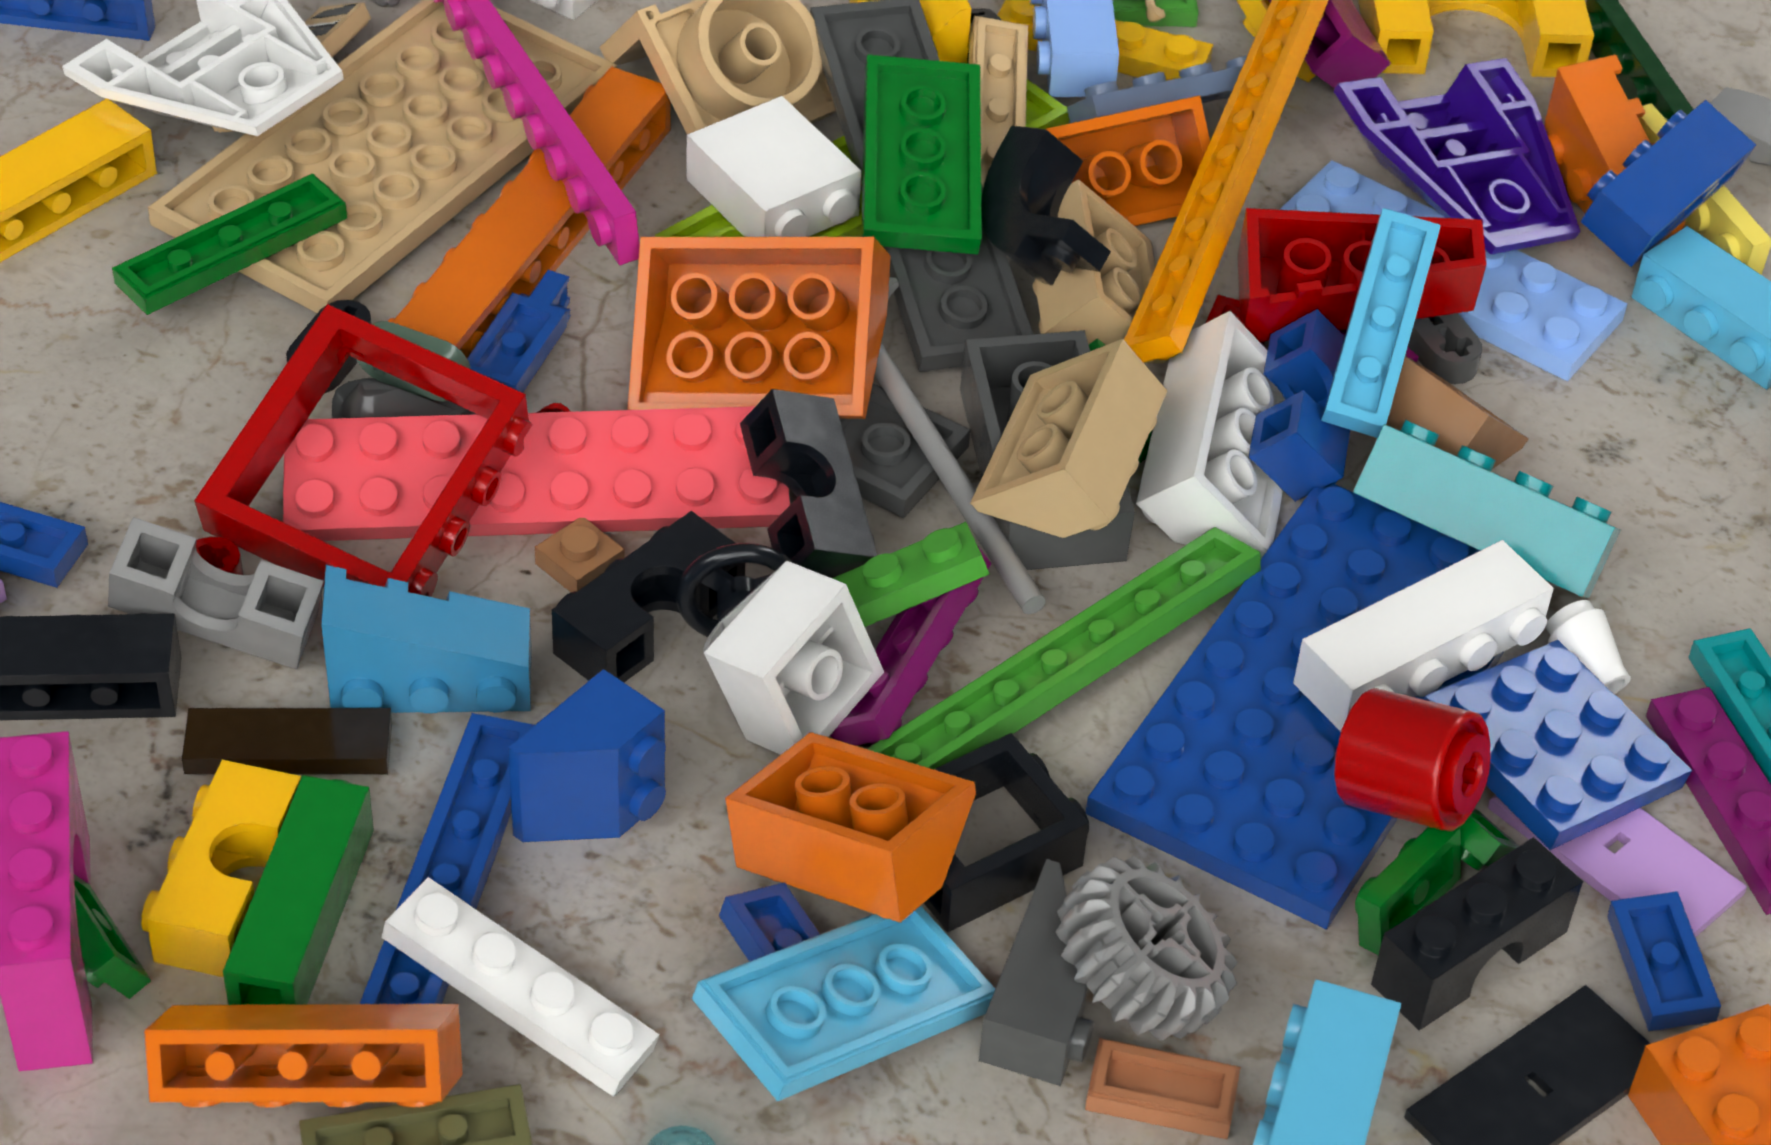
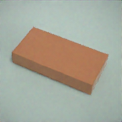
(1163, 1088)

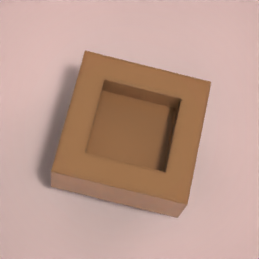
(577, 554)

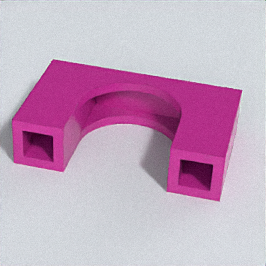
(40, 949)

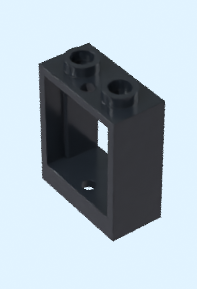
(1016, 868)

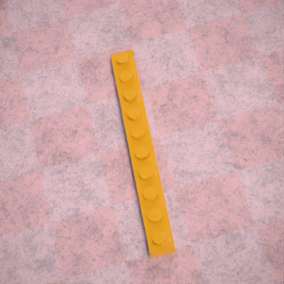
(1223, 180)

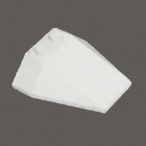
(230, 71)

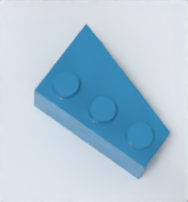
(423, 650)

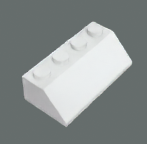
(1202, 439)

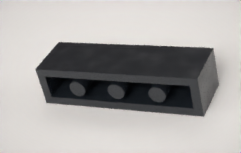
(89, 666)

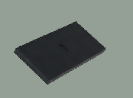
(1572, 1052)

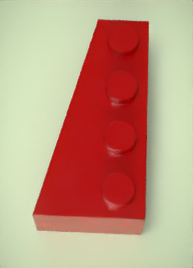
(1317, 259)

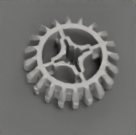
(1146, 948)

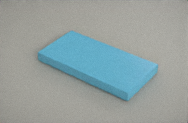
(843, 999)

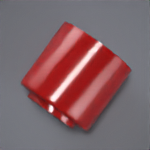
(1412, 759)

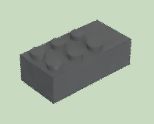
(990, 388)

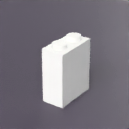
(773, 173)

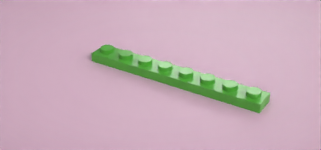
(1076, 652)

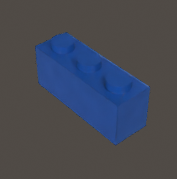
(1665, 181)

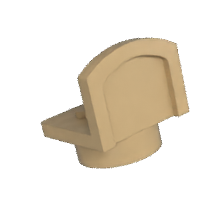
(728, 57)

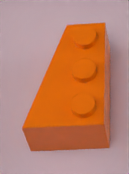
(1592, 126)

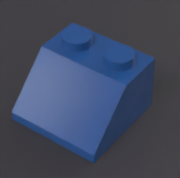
(589, 765)

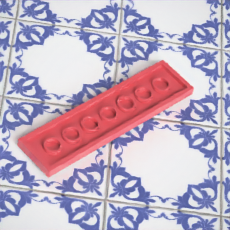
(603, 466)

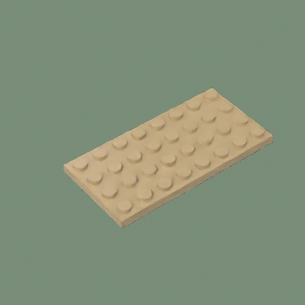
(397, 140)

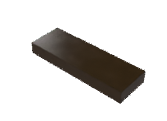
(289, 739)

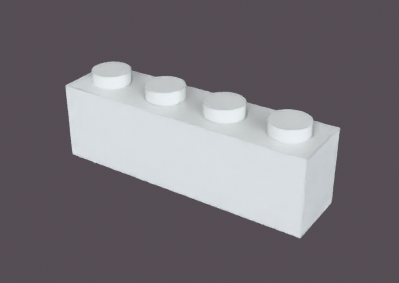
(1426, 632)

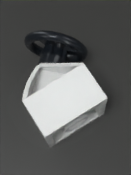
(781, 644)

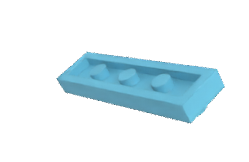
(1381, 323)

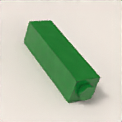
(300, 894)

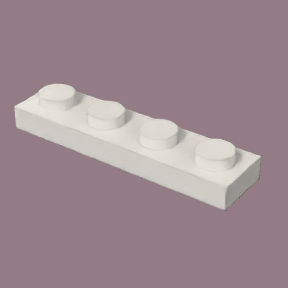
(520, 986)

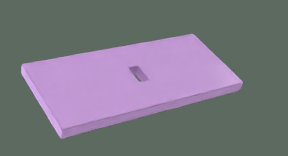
(1647, 864)

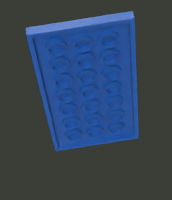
(1234, 755)

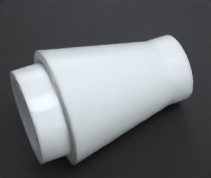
(1589, 637)

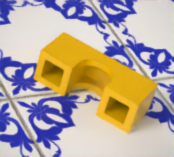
(232, 828)

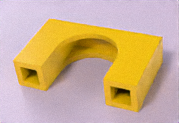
(1551, 30)

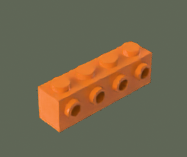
(304, 1054)

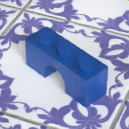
(1290, 437)

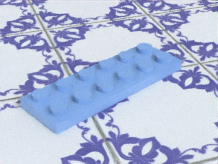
(1521, 301)

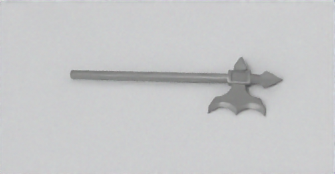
(956, 481)

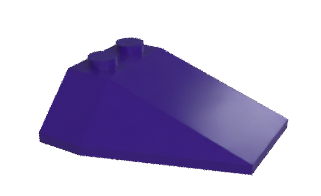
(1471, 153)

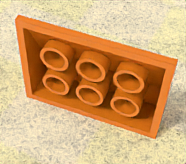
(757, 315)

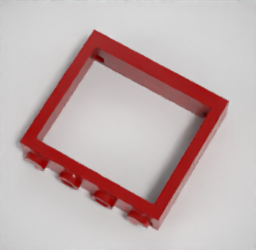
(288, 404)

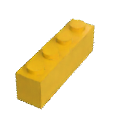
(70, 173)

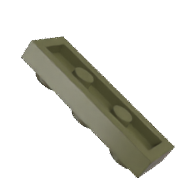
(469, 1118)

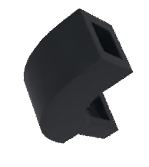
(1024, 202)

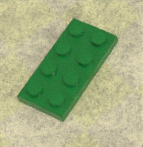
(922, 154)

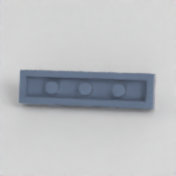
(1154, 89)

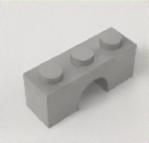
(253, 613)

